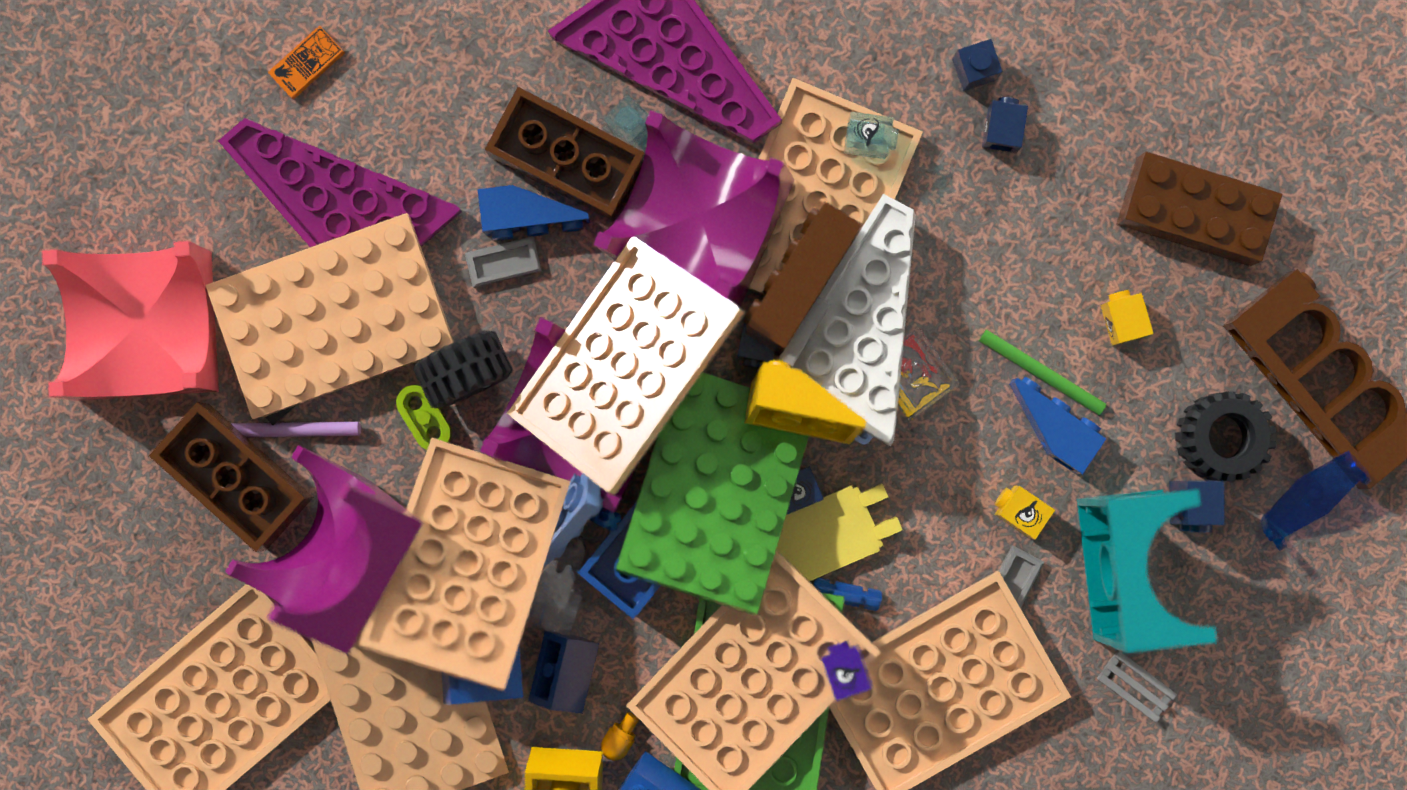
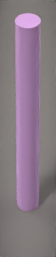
(299, 429)

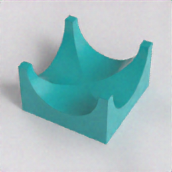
(1115, 552)

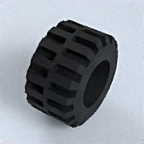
(463, 369)
(1254, 430)

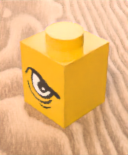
(1126, 317)
(1023, 511)

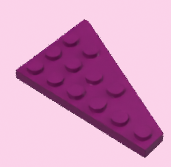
(674, 54)
(325, 193)

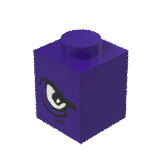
(846, 670)

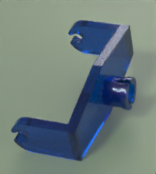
(1313, 497)

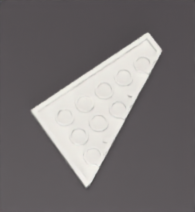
(862, 335)

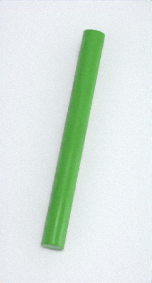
(1042, 372)

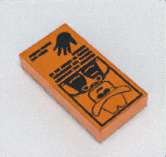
(306, 62)

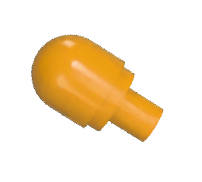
(619, 738)

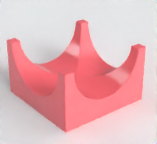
(136, 323)

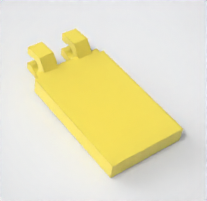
(834, 531)

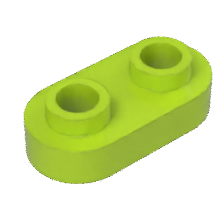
(423, 419)

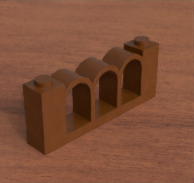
(1272, 310)

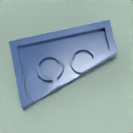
(580, 504)

